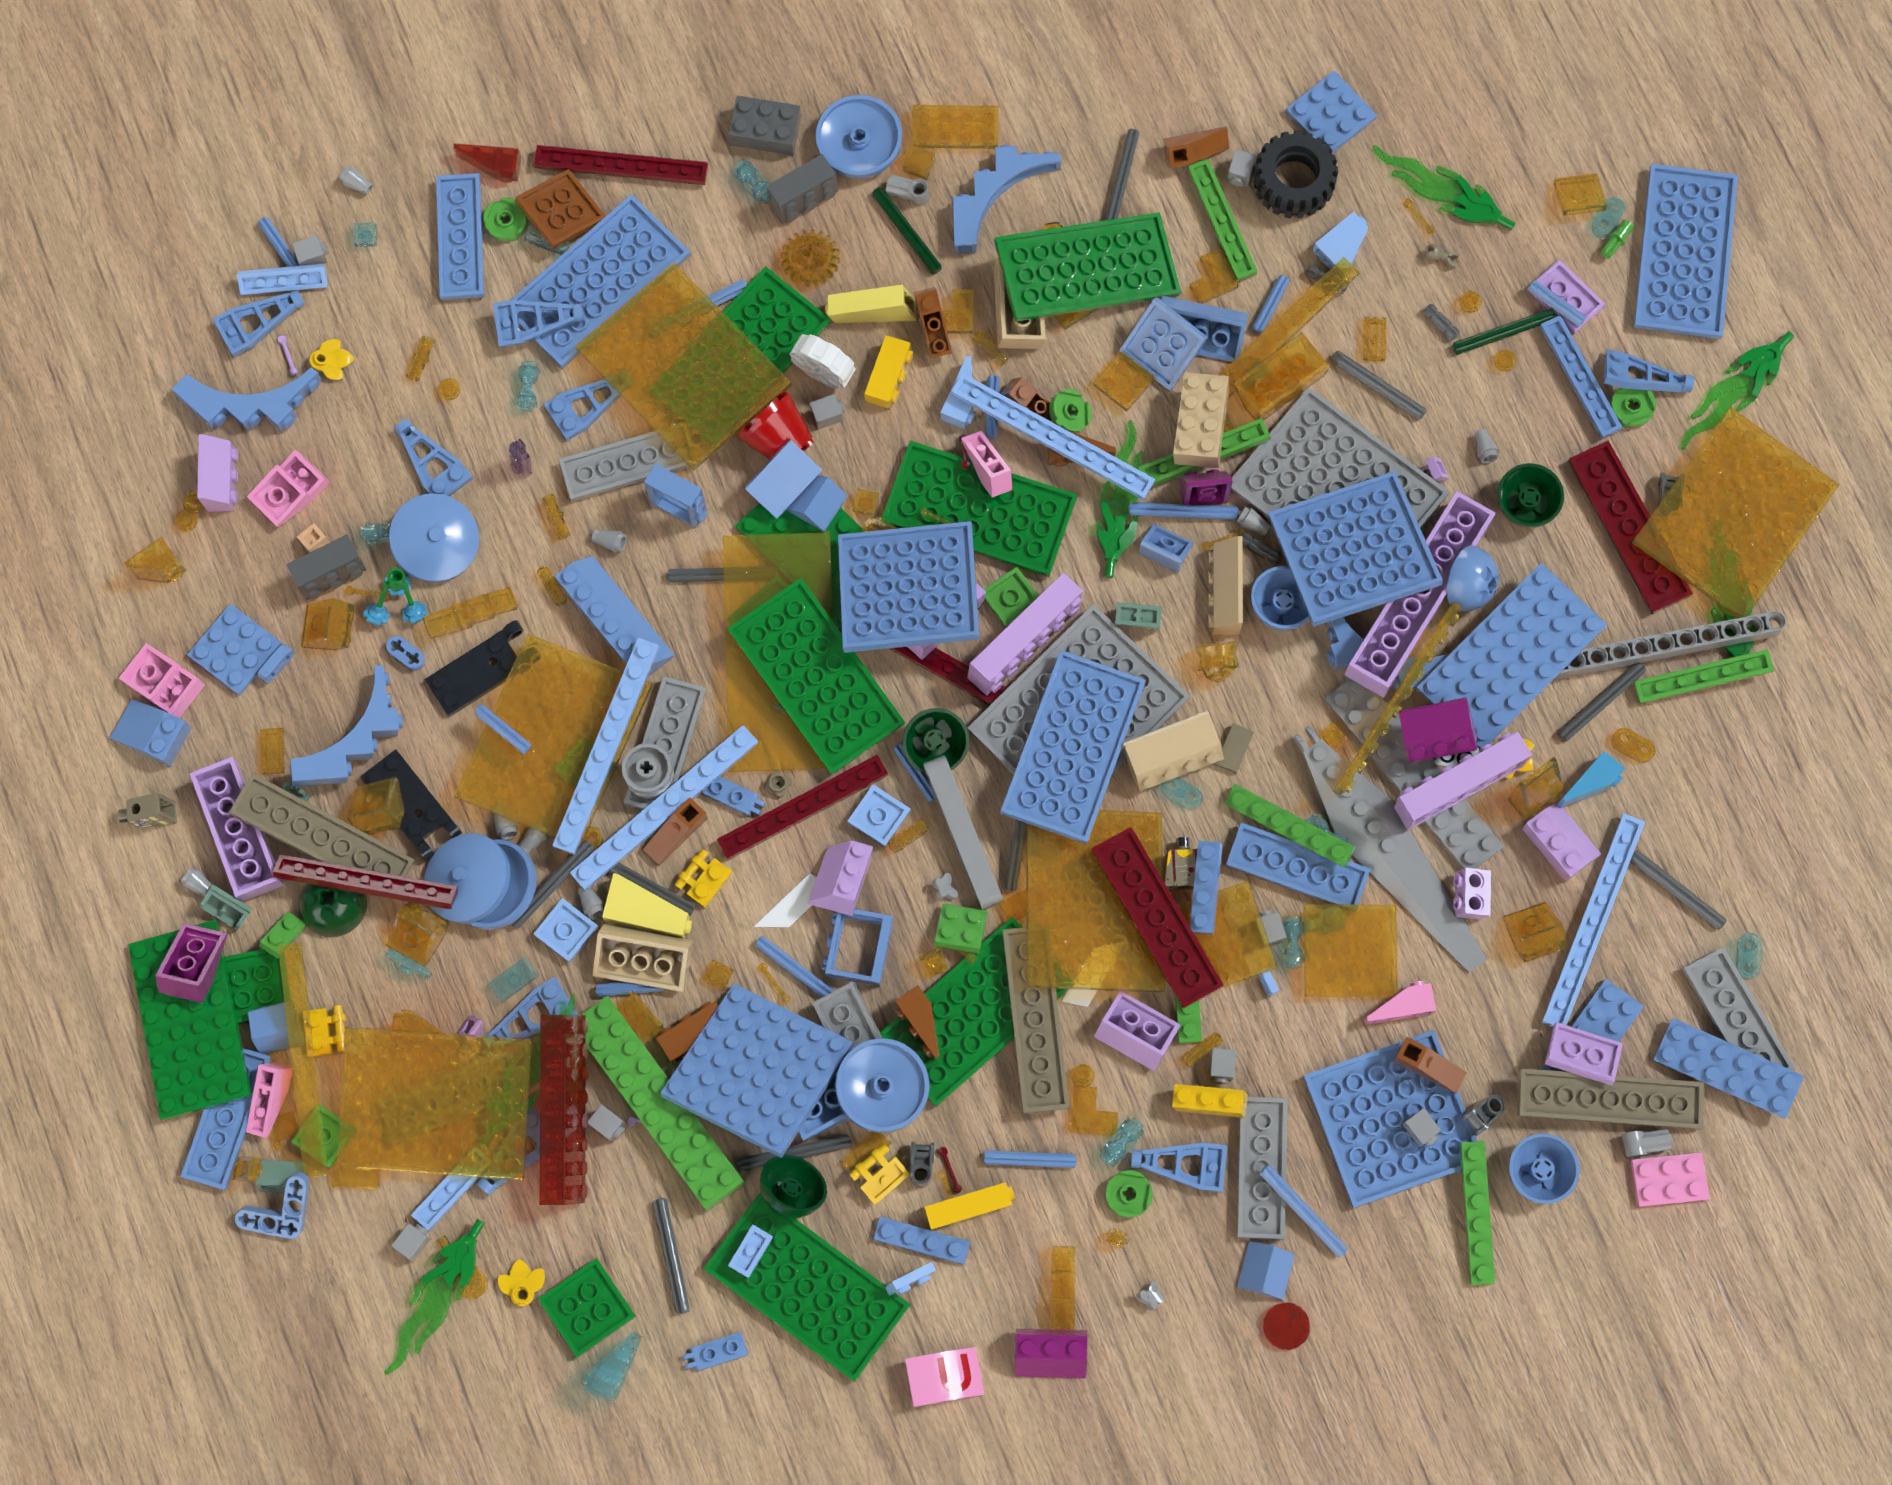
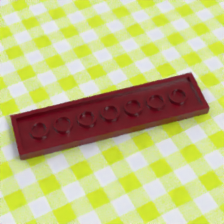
(1623, 518)
(1157, 917)

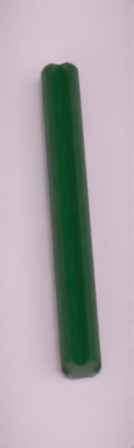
(907, 230)
(1502, 331)

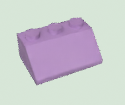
(217, 473)
(1561, 841)
(841, 877)
(1137, 1030)

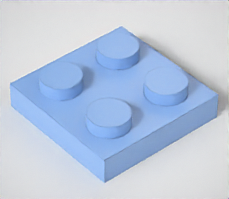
(879, 815)
(566, 930)

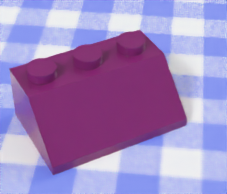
(1438, 730)
(1051, 1353)

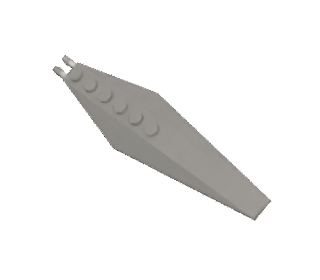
(1388, 850)

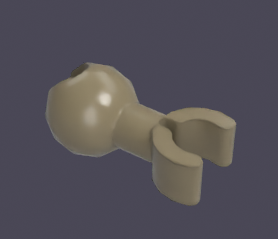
(1434, 253)

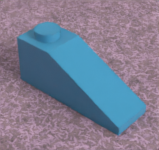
(1596, 780)

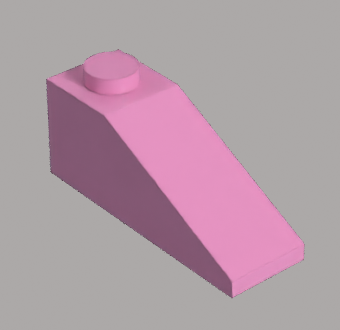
(988, 464)
(1409, 1003)
(268, 1096)

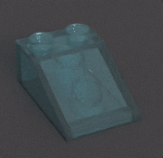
(610, 1373)

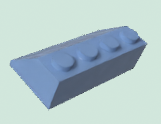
(1222, 327)

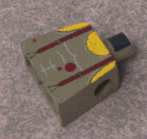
(1181, 866)

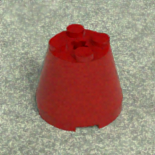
(775, 427)

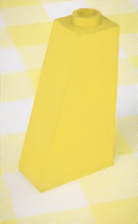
(872, 305)
(640, 909)

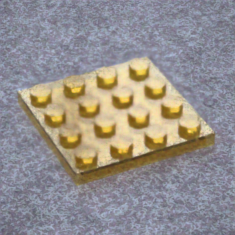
(1240, 940)
(1350, 950)

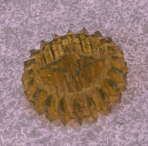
(793, 254)

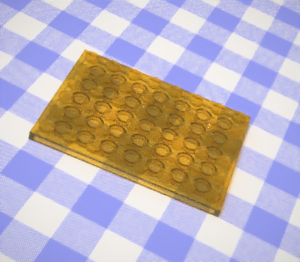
(683, 366)
(1736, 514)
(558, 707)
(1074, 917)
(434, 1103)

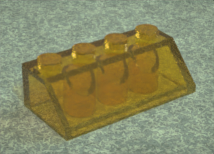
(1280, 377)

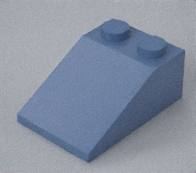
(151, 732)
(824, 1115)

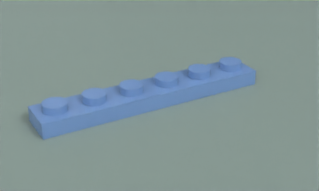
(1581, 377)

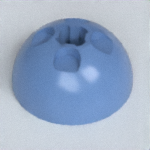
(1472, 579)
(1279, 587)
(1556, 1166)

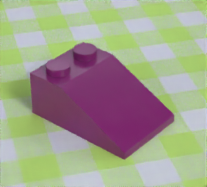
(1206, 487)
(191, 963)

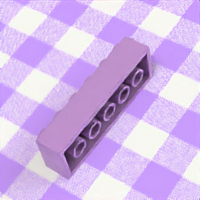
(1025, 635)
(1463, 780)
(240, 845)

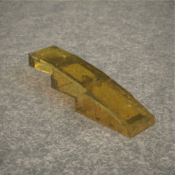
(469, 612)
(1063, 1287)

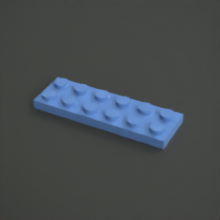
(460, 236)
(1296, 867)
(1606, 1014)
(1729, 1068)
(222, 1135)

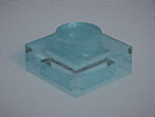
(365, 234)

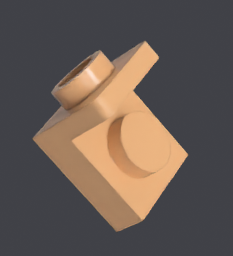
(312, 538)

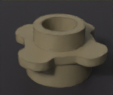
(778, 777)

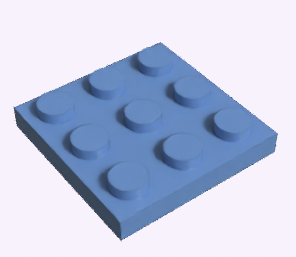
(1331, 112)
(1163, 343)
(234, 649)

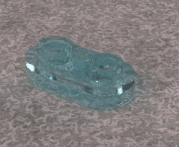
(1609, 216)
(1179, 794)
(1749, 957)

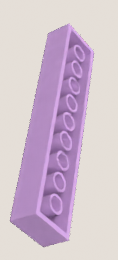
(1407, 618)

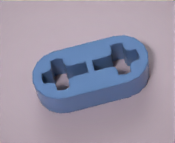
(402, 657)
(275, 663)

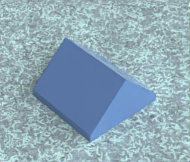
(818, 503)
(1165, 548)
(269, 1028)
(1266, 1270)

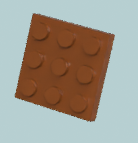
(560, 209)

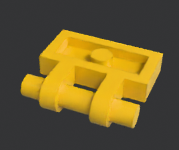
(708, 883)
(321, 1032)
(882, 1180)

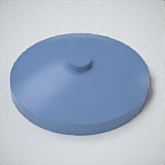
(859, 136)
(433, 538)
(478, 871)
(519, 892)
(882, 1085)

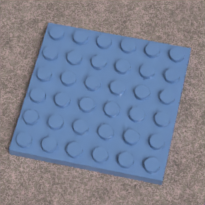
(1355, 548)
(908, 587)
(757, 1070)
(1363, 1119)

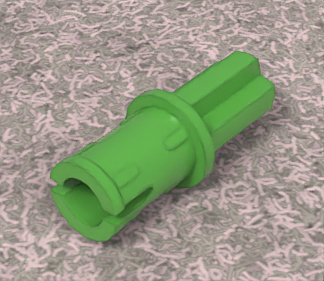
(1617, 239)

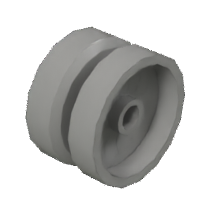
(660, 768)

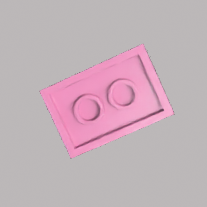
(1669, 1180)

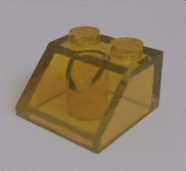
(156, 563)
(328, 625)
(377, 807)
(1535, 931)
(417, 932)

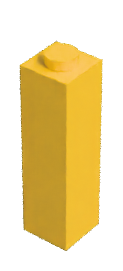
(969, 1205)

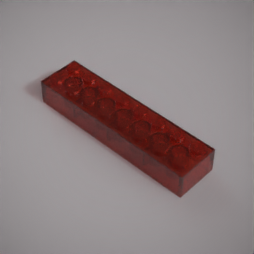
(563, 1109)

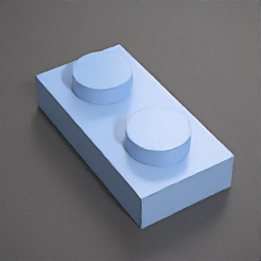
(750, 1251)
(903, 1283)

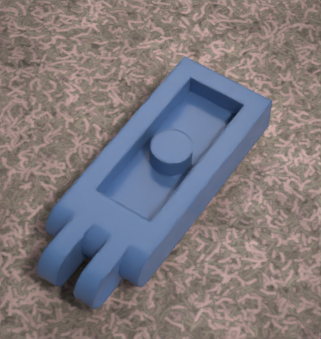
(734, 796)
(716, 1352)

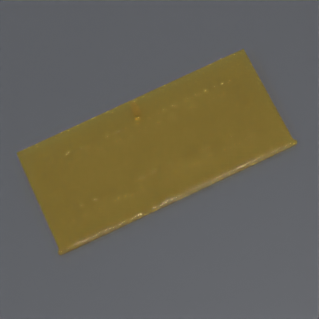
(753, 573)

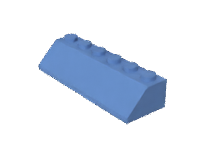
(609, 610)

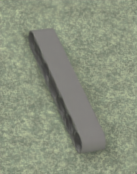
(962, 832)

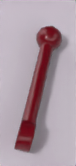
(965, 463)
(943, 1153)

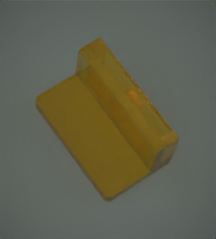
(640, 1017)

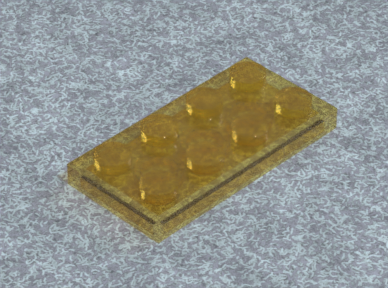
(955, 126)

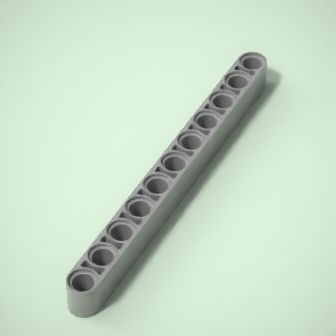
(1675, 647)

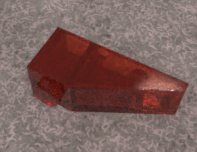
(497, 162)

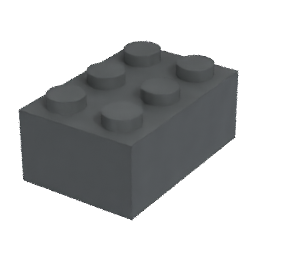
(765, 125)
(802, 189)
(326, 567)

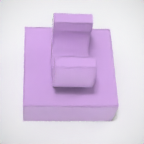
(1436, 469)

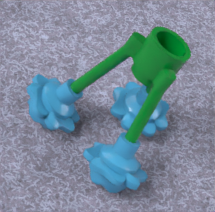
(395, 583)

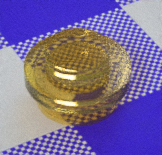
(1470, 301)
(1505, 360)
(449, 389)
(192, 503)
(186, 521)
(1083, 1075)
(1117, 1238)

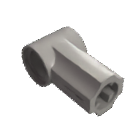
(906, 189)
(1640, 1143)

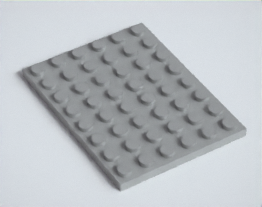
(1321, 452)
(1093, 636)

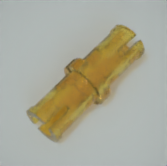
(420, 358)
(555, 516)

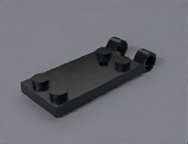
(472, 675)
(414, 798)

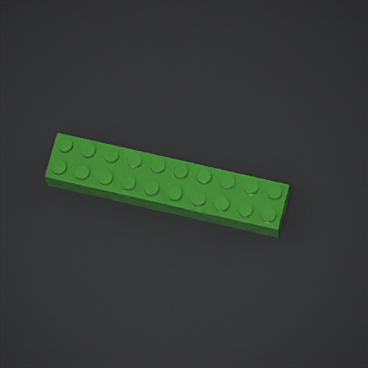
(672, 1127)

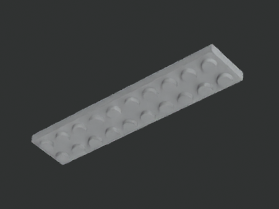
(1457, 827)

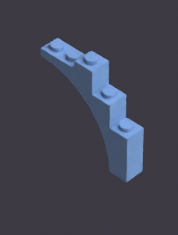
(989, 185)
(247, 410)
(1347, 644)
(331, 764)

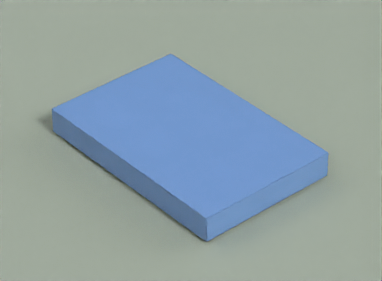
(783, 478)

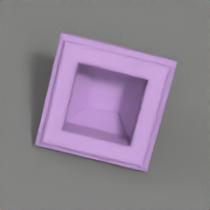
(472, 1026)

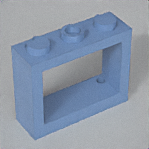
(676, 496)
(834, 941)

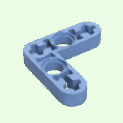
(287, 1215)

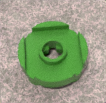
(495, 226)
(1060, 416)
(1627, 416)
(1139, 1185)

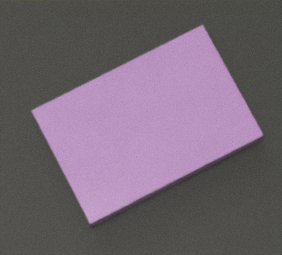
(1572, 290)
(1583, 1053)

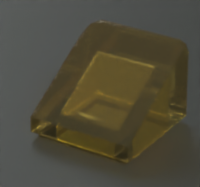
(1333, 737)

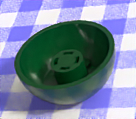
(1537, 487)
(948, 738)
(338, 914)
(792, 1186)

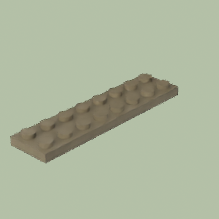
(314, 830)
(1035, 1033)
(1626, 1102)

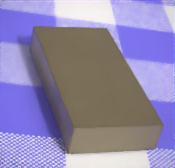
(1235, 748)

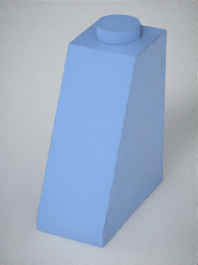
(1342, 241)

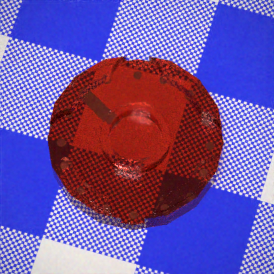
(1286, 1326)

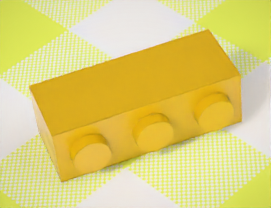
(888, 372)
(1210, 1100)

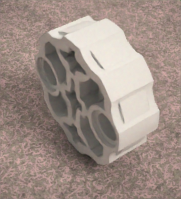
(822, 361)

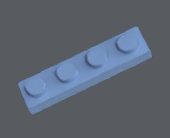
(1206, 887)
(922, 1240)

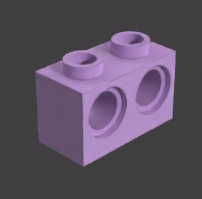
(1478, 895)

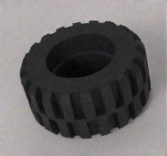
(1300, 149)

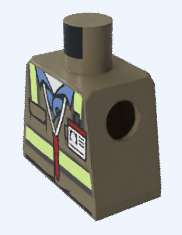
(149, 811)

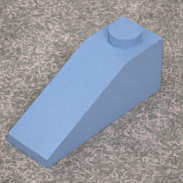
(956, 410)

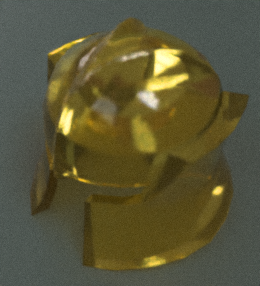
(1218, 660)

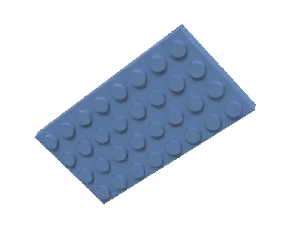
(1685, 251)
(602, 274)
(1514, 653)
(1073, 747)

